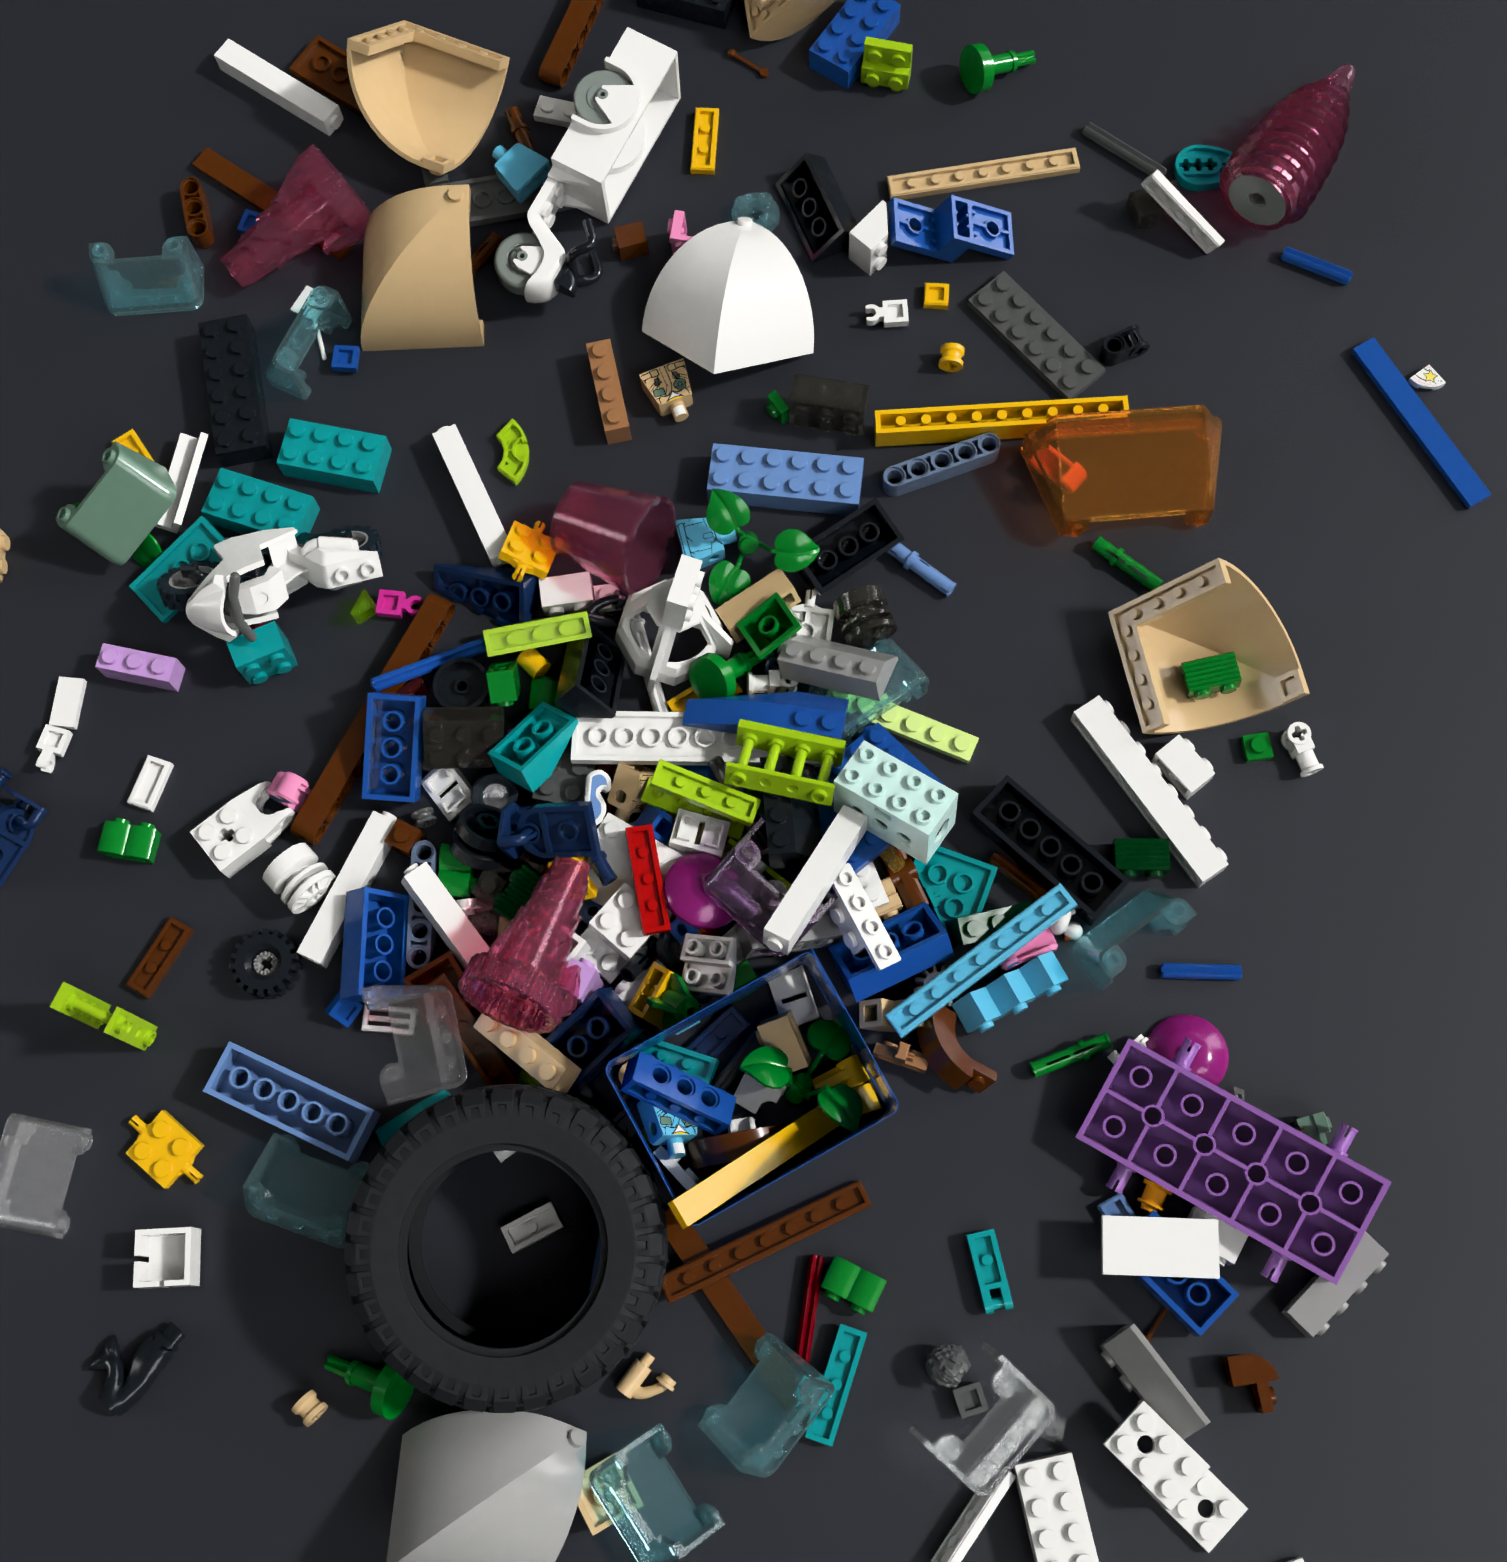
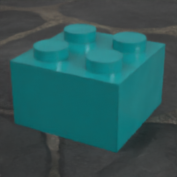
(264, 657)

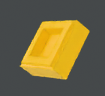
(936, 296)

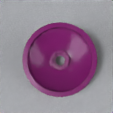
(686, 892)
(1211, 1058)

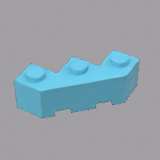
(1010, 993)

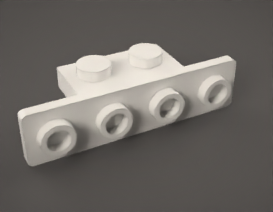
(860, 922)

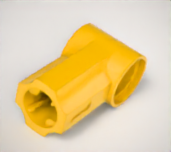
(847, 1072)

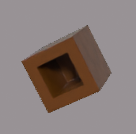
(630, 241)
(403, 838)

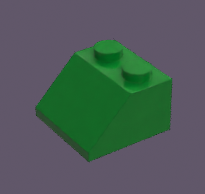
(769, 625)

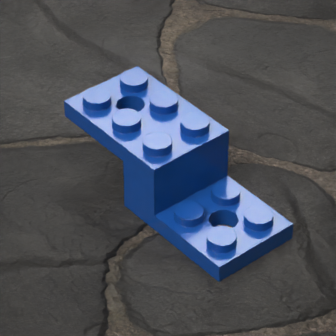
(951, 228)

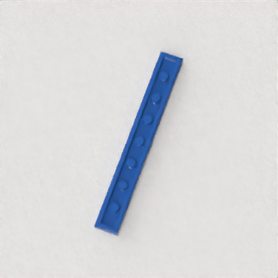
(1421, 423)

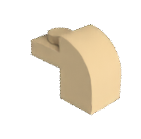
(872, 1014)

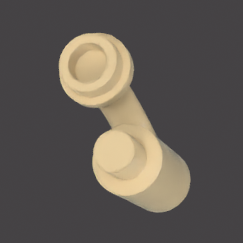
(636, 1374)

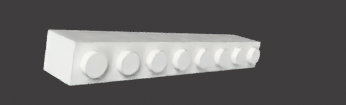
(1149, 791)

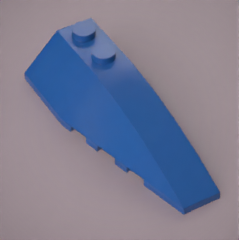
(787, 710)

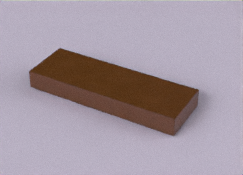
(160, 957)

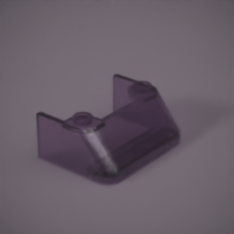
(747, 894)

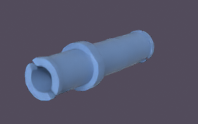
(931, 575)

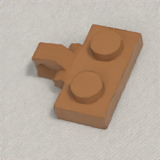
(901, 1056)

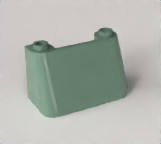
(120, 505)

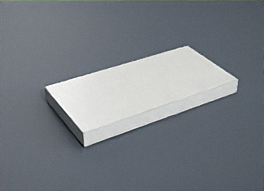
(1160, 1247)

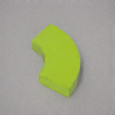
(515, 452)

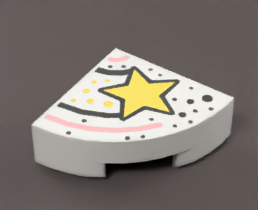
(1427, 379)

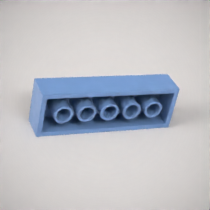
(787, 478)
(292, 1102)

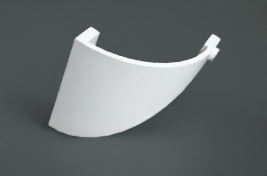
(731, 300)

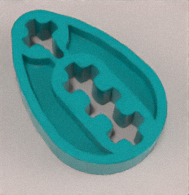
(1201, 156)

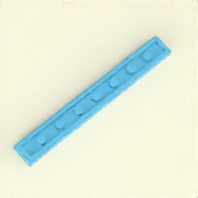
(980, 960)

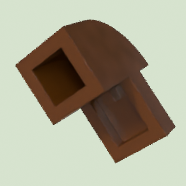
(1253, 1370)

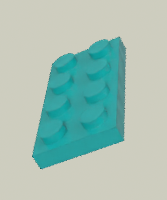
(193, 545)

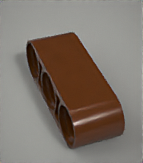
(197, 213)

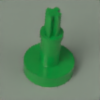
(979, 66)
(715, 677)
(388, 1389)

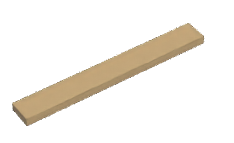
(983, 174)

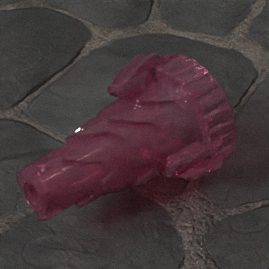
(310, 208)
(525, 970)

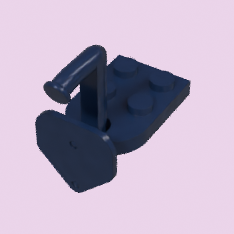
(16, 827)
(560, 830)

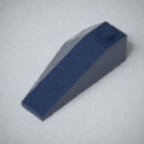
(489, 591)

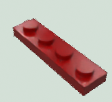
(647, 879)

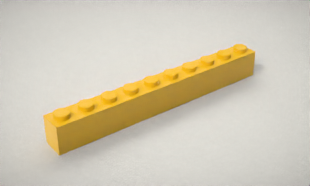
(964, 422)

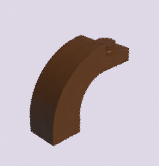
(947, 1057)
(727, 1147)

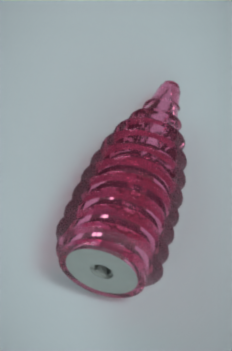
(1289, 154)

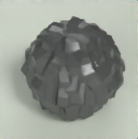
(947, 1365)

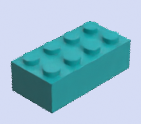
(334, 455)
(256, 505)

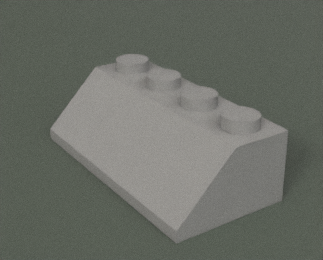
(836, 666)
(1152, 1380)

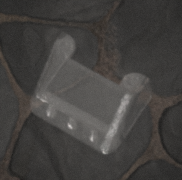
(424, 1040)

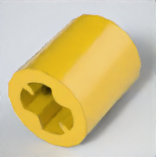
(533, 663)

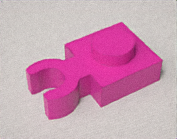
(394, 603)

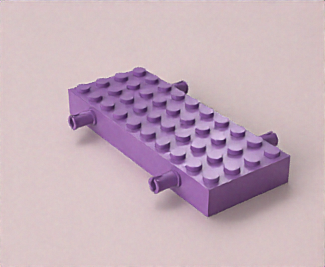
(1234, 1160)

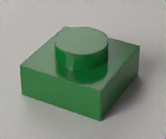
(777, 407)
(1257, 747)

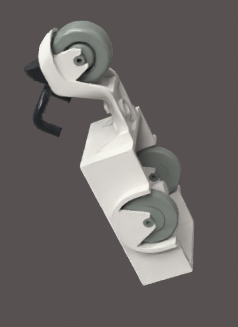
(593, 165)

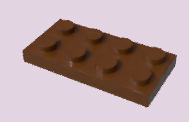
(326, 69)

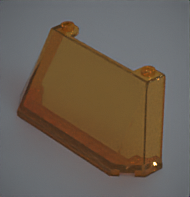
(1126, 465)

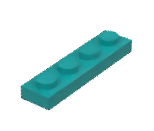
(685, 1059)
(840, 1373)

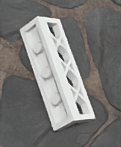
(183, 474)

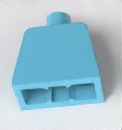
(520, 170)

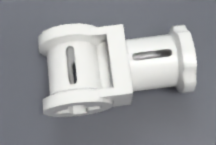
(769, 683)
(1301, 748)

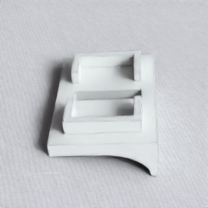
(456, 799)
(686, 829)
(792, 984)

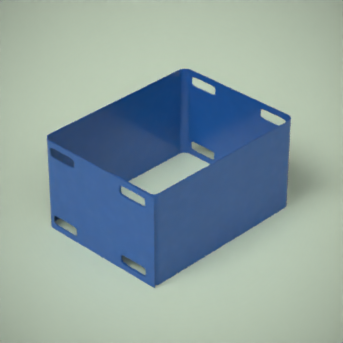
(836, 1005)

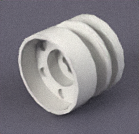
(299, 878)

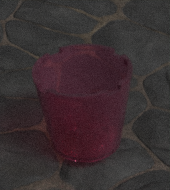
(614, 533)

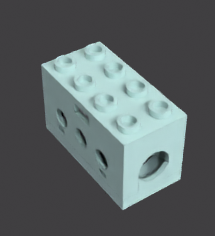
(899, 801)

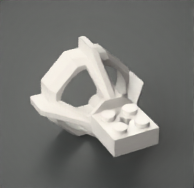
(674, 608)

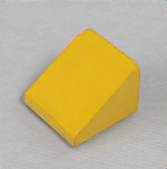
(868, 1098)

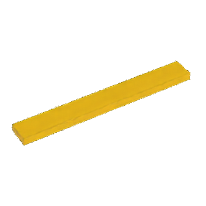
(750, 1167)

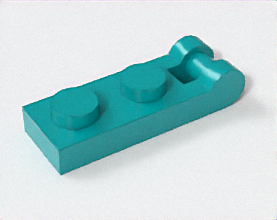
(989, 1270)

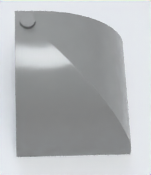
(486, 1488)

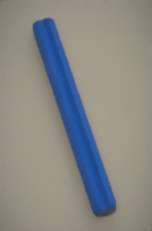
(426, 665)

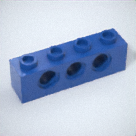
(678, 1093)

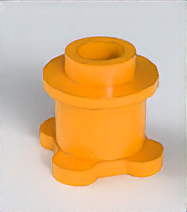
(1153, 1196)

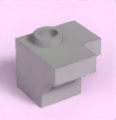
(752, 1094)

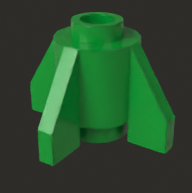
(675, 1002)

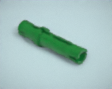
(1102, 546)
(1101, 1043)

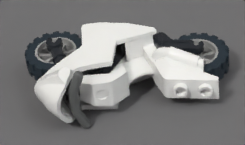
(262, 571)

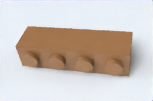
(608, 391)

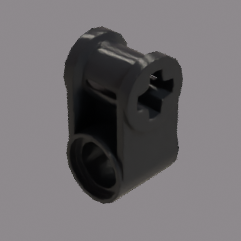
(1127, 345)

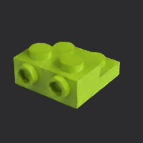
(886, 63)

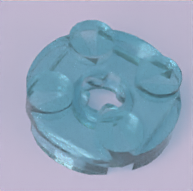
(759, 203)

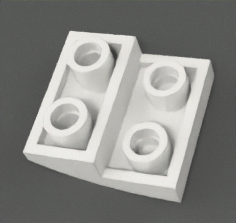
(709, 964)

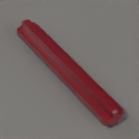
(809, 1306)

